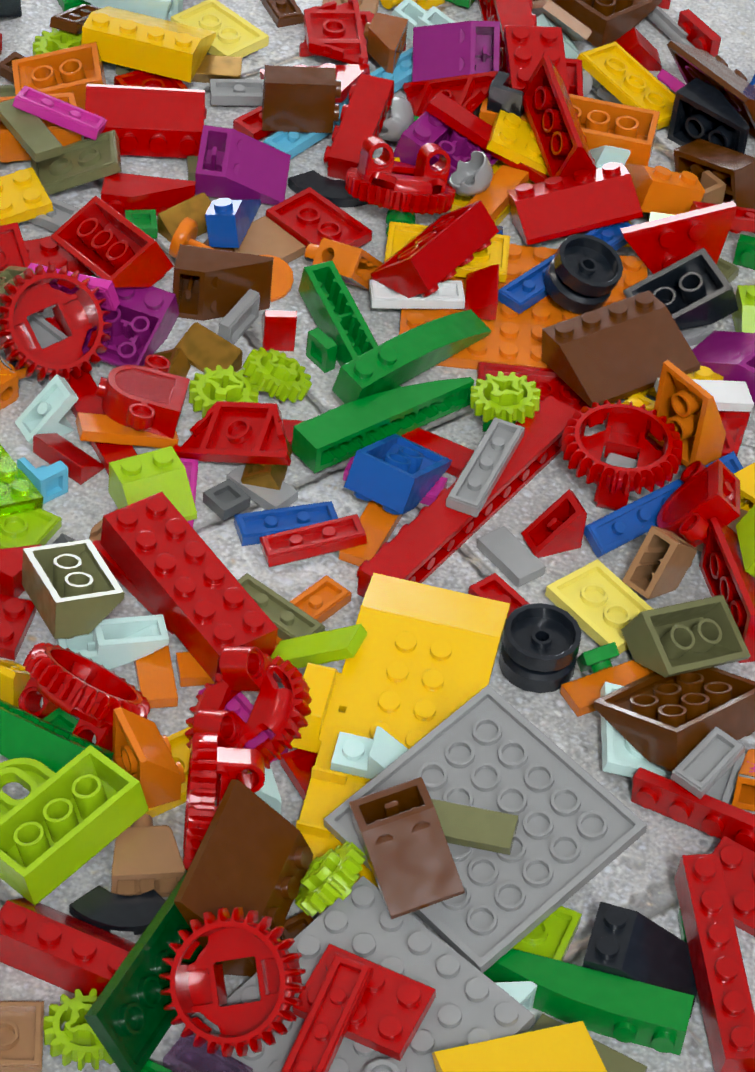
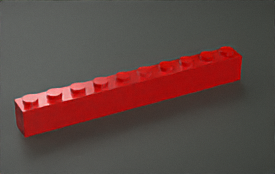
(442, 530)

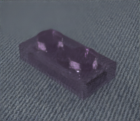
(187, 1058)

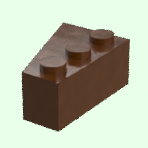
(728, 165)

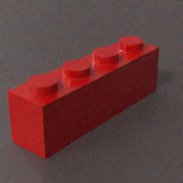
(359, 120)

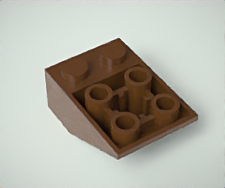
(214, 281)
(406, 847)

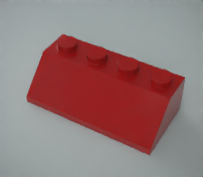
(150, 118)
(555, 122)
(574, 203)
(112, 246)
(438, 251)
(726, 576)
(59, 947)

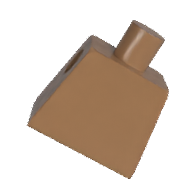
(661, 558)
(146, 860)

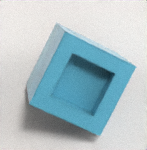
(49, 480)

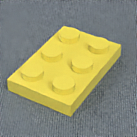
(233, 33)
(597, 602)

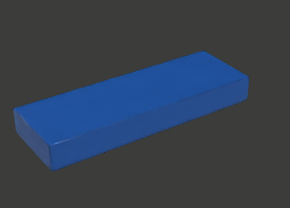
(267, 522)

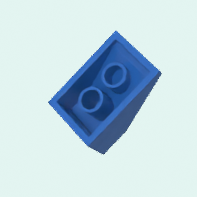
(395, 473)

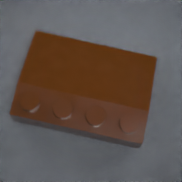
(608, 17)
(714, 71)
(616, 349)
(675, 713)
(245, 861)

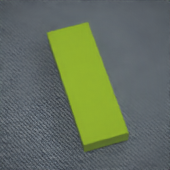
(321, 646)

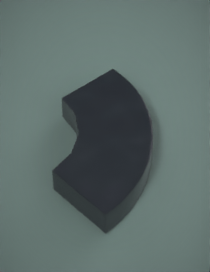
(329, 188)
(117, 911)

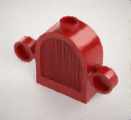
(144, 396)
(704, 495)

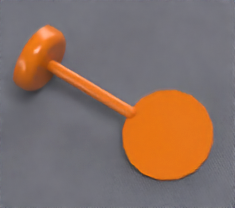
(282, 273)

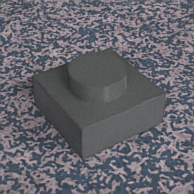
(226, 499)

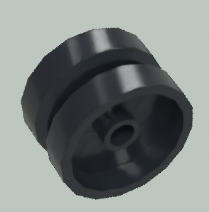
(583, 273)
(539, 647)

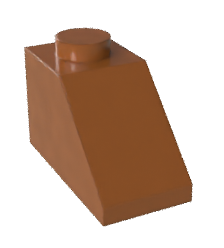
(386, 39)

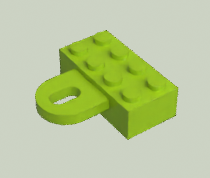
(62, 818)

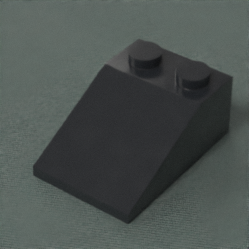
(706, 114)
(691, 291)
(639, 950)

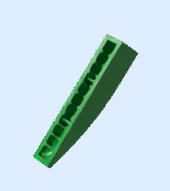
(335, 311)
(408, 355)
(362, 422)
(34, 738)
(603, 1001)

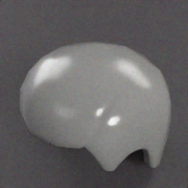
(397, 119)
(472, 176)

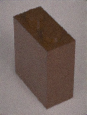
(300, 99)

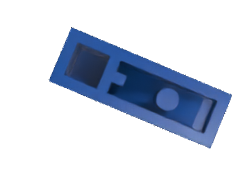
(229, 221)

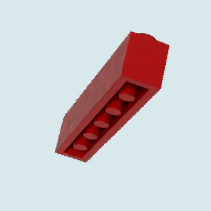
(716, 962)

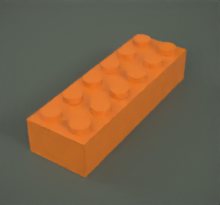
(608, 125)

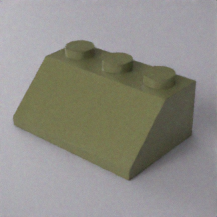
(70, 586)
(685, 637)

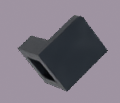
(503, 97)

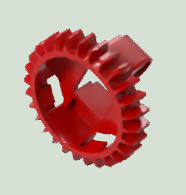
(399, 184)
(73, 312)
(624, 436)
(80, 689)
(274, 709)
(208, 778)
(202, 984)

